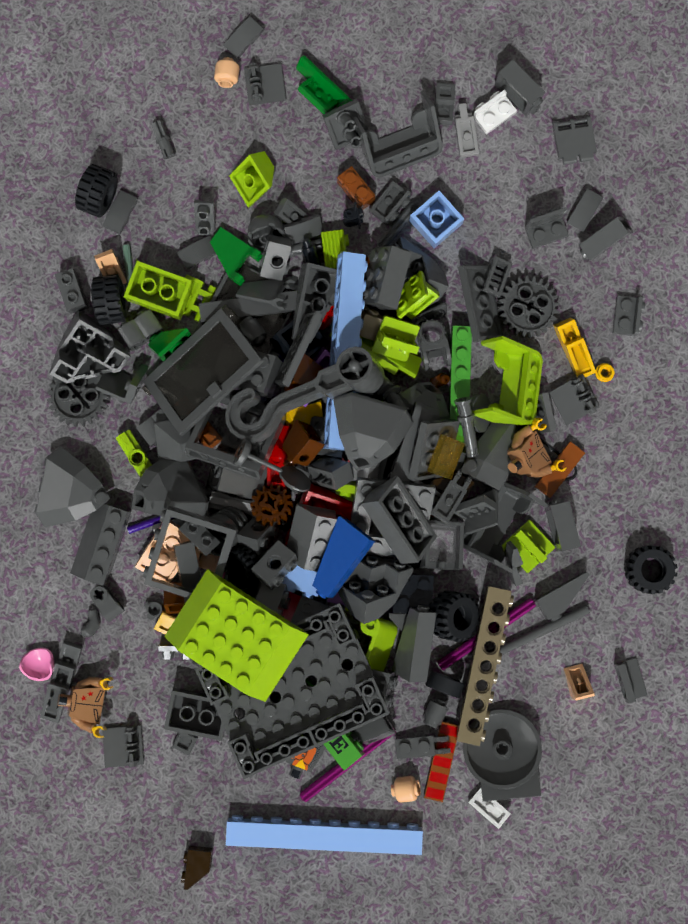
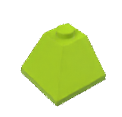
(253, 177)

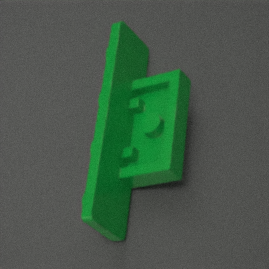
(319, 87)

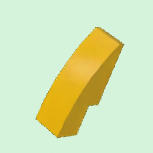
(574, 347)

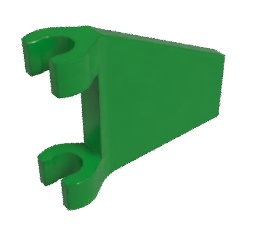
(233, 253)

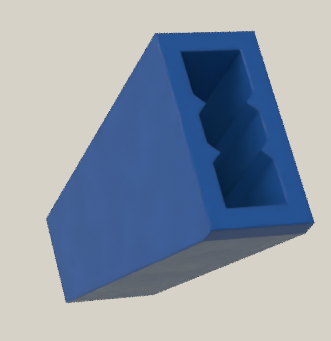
(343, 554)

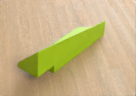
(392, 365)

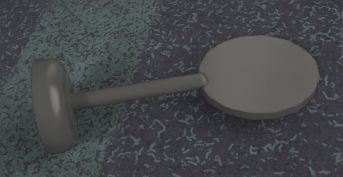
(290, 475)

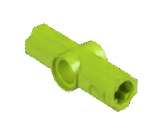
(131, 447)

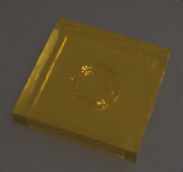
(445, 456)

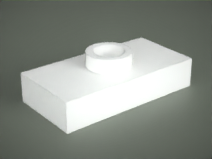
(491, 810)

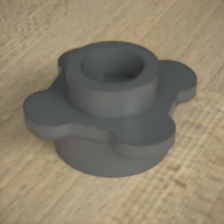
(149, 607)

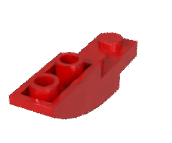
(277, 458)

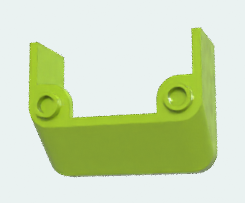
(519, 382)
(383, 638)

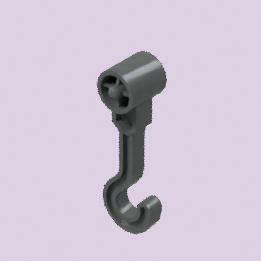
(353, 371)

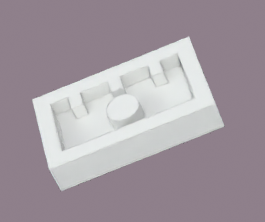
(494, 112)

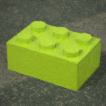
(158, 290)

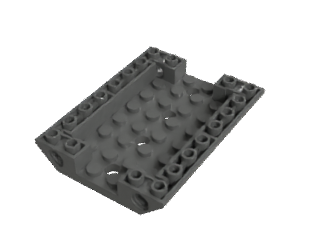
(305, 713)

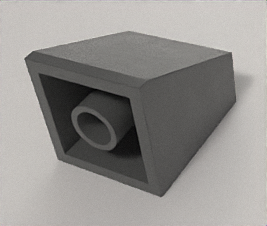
(234, 482)

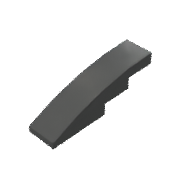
(61, 680)

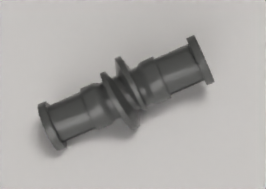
(390, 394)

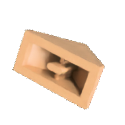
(578, 682)

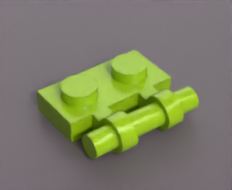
(196, 291)

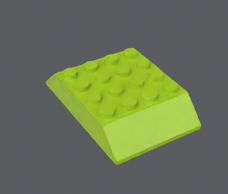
(235, 636)

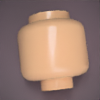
(226, 72)
(406, 789)

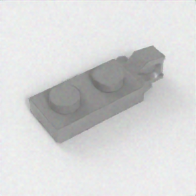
(466, 132)

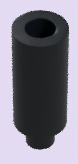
(310, 252)

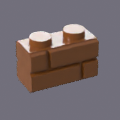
(355, 188)

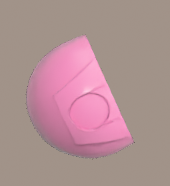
(37, 664)

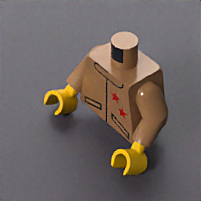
(529, 454)
(86, 703)

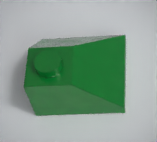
(167, 342)

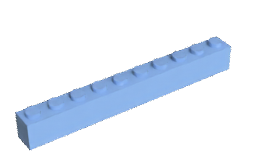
(345, 326)
(324, 835)

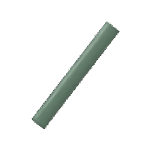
(128, 262)

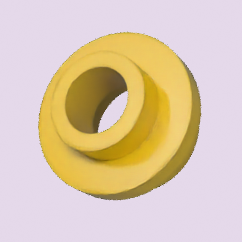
(610, 370)

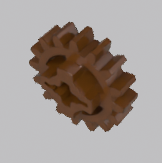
(265, 511)

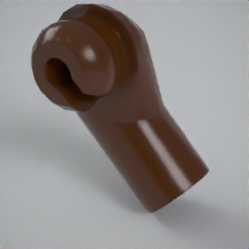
(440, 380)

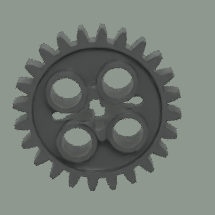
(521, 322)
(65, 407)

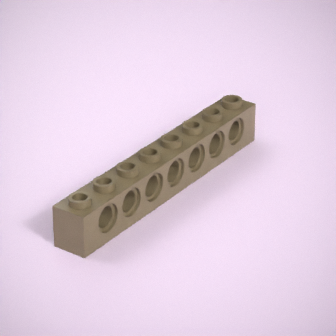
(477, 735)

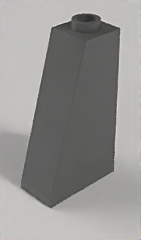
(415, 645)

